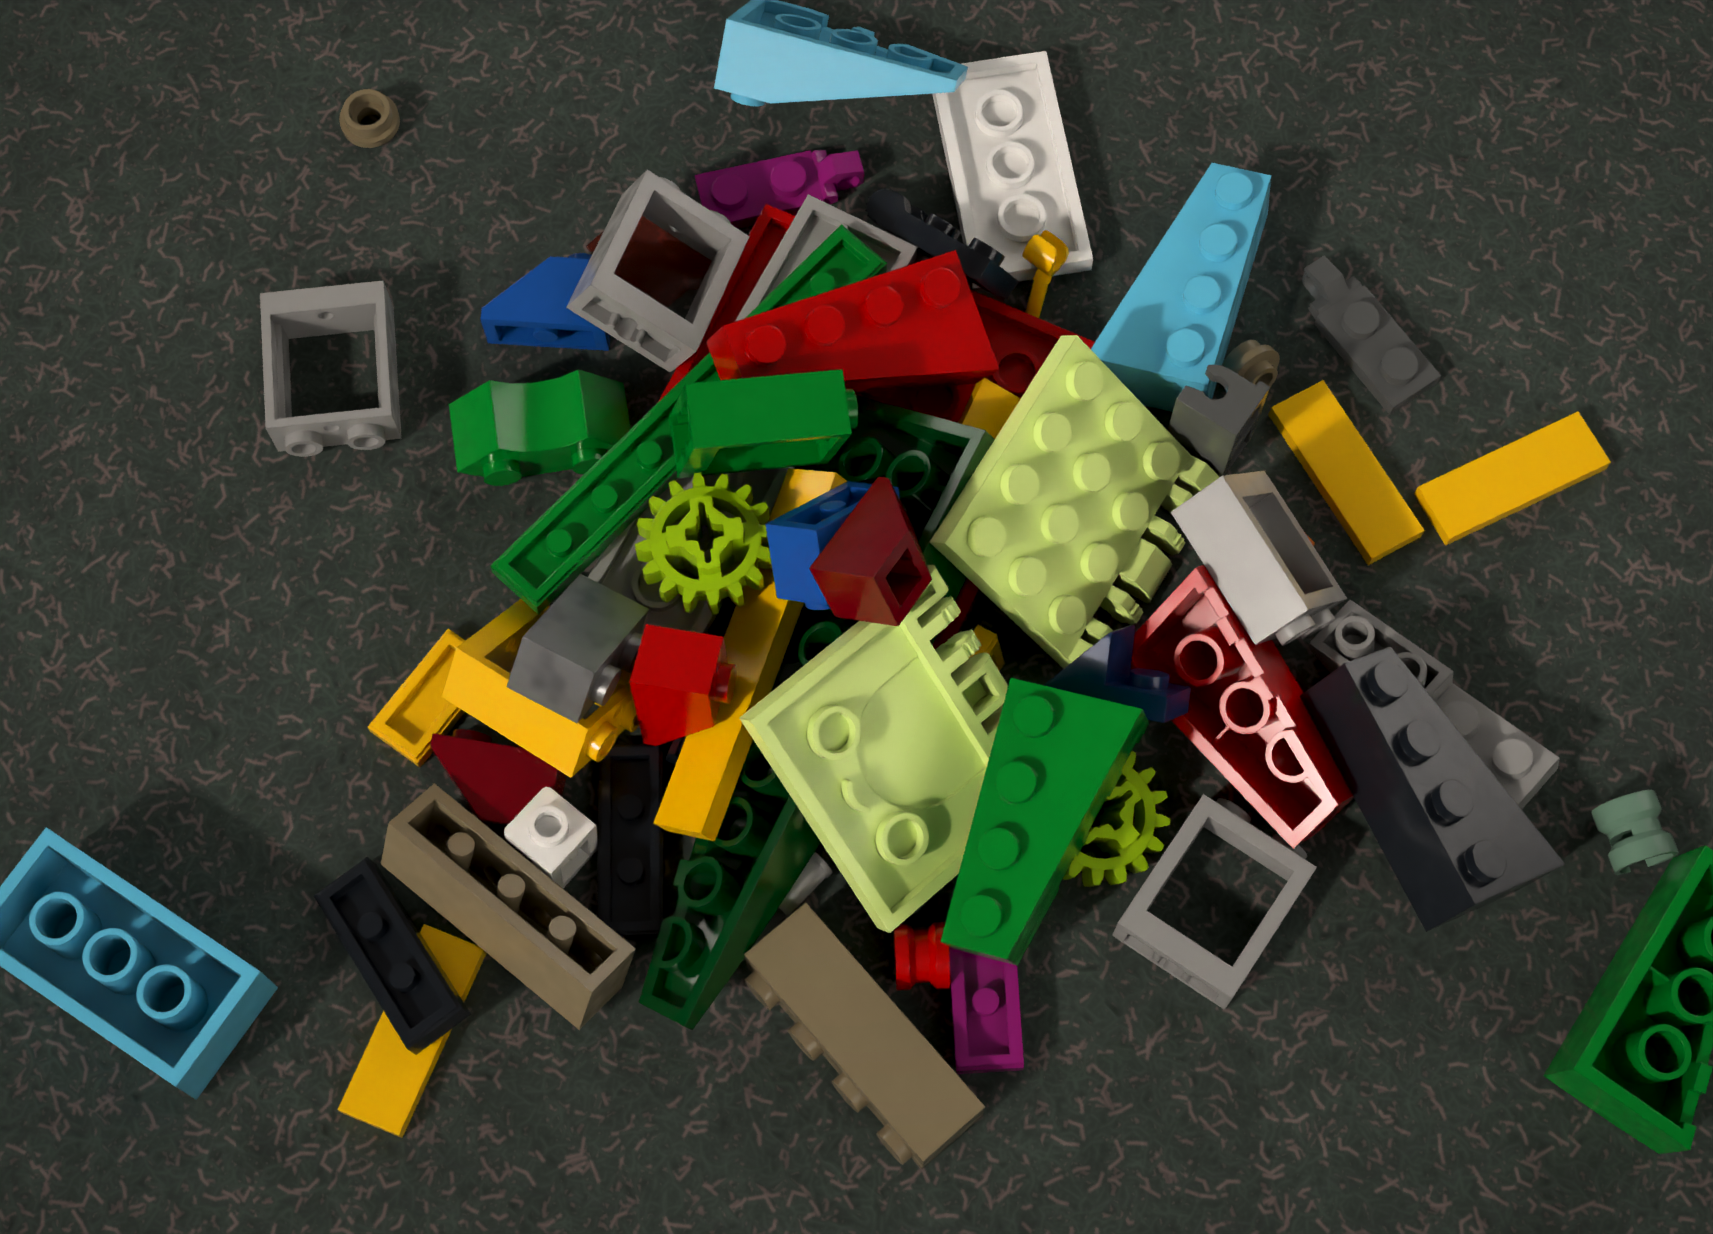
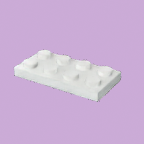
(1012, 161)

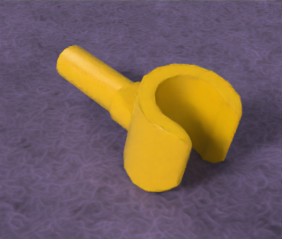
(1048, 255)

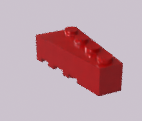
(1243, 709)

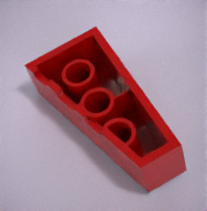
(884, 332)

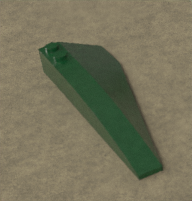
(764, 840)

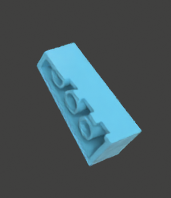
(1189, 290)

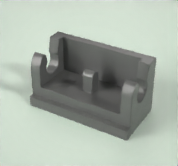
(1221, 427)

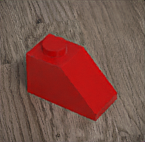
(679, 682)

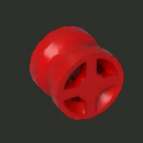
(921, 957)

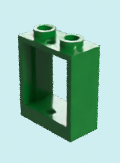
(761, 422)

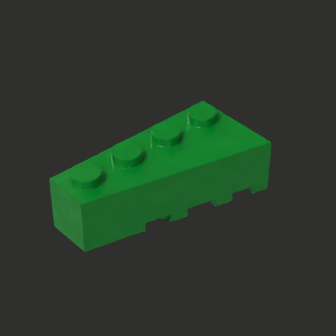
(1038, 799)
(1651, 1016)

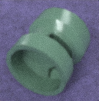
(1634, 831)

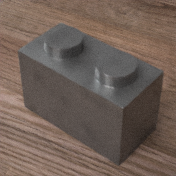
(578, 649)

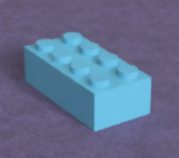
(126, 964)

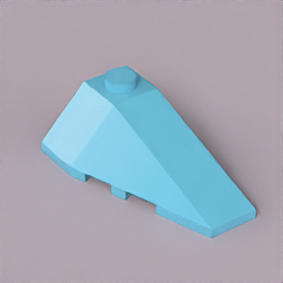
(790, 55)

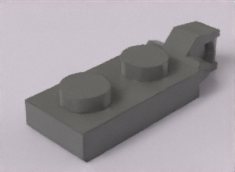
(1367, 337)

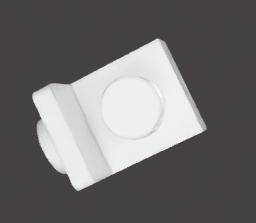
(553, 836)

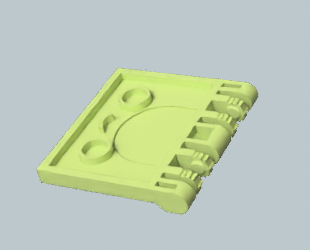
(1066, 505)
(888, 750)

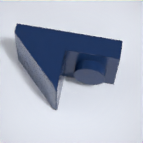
(1107, 674)

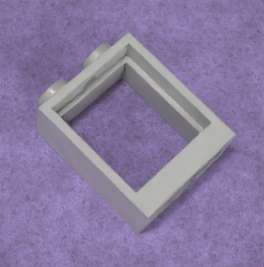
(629, 312)
(320, 313)
(1260, 558)
(1177, 952)

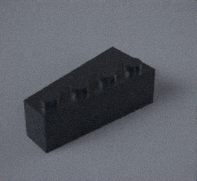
(1425, 791)

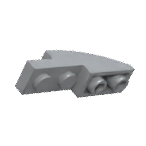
(1508, 752)

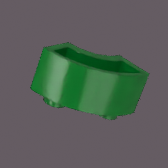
(537, 426)

